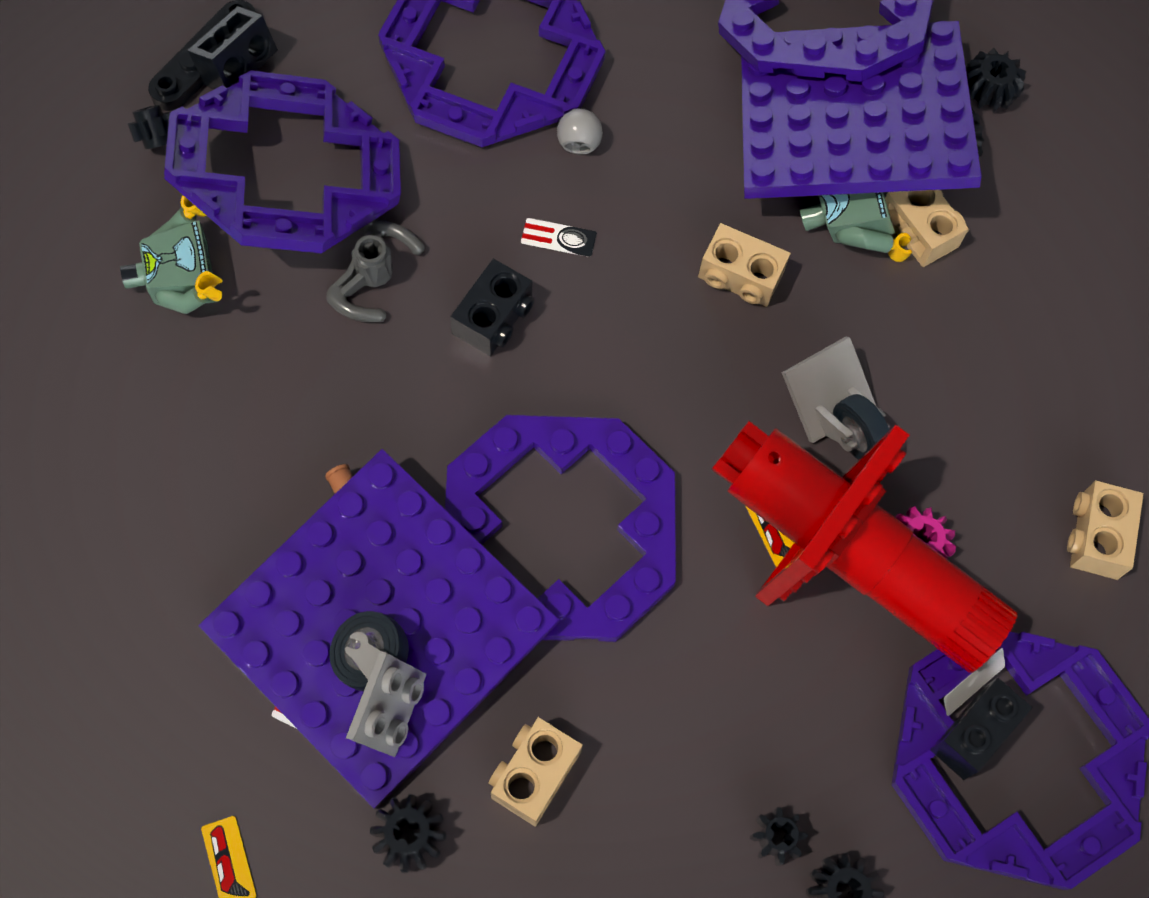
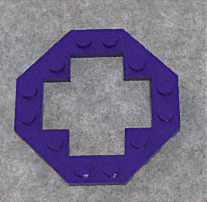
(816, 53)
(521, 107)
(223, 195)
(646, 528)
(1010, 845)

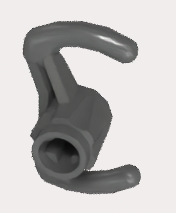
(370, 267)

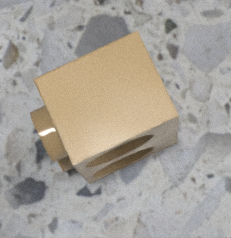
(921, 220)
(747, 257)
(1115, 533)
(544, 775)

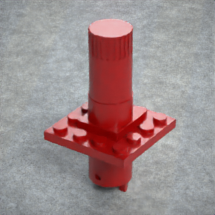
(844, 529)

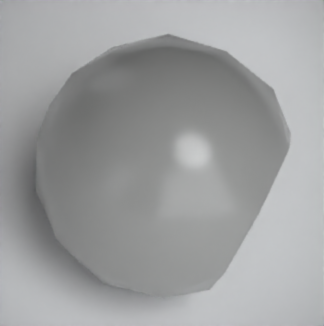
(579, 131)

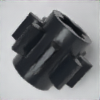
(150, 126)
(791, 838)

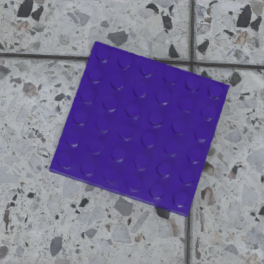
(870, 136)
(392, 553)

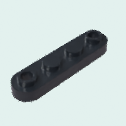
(181, 71)

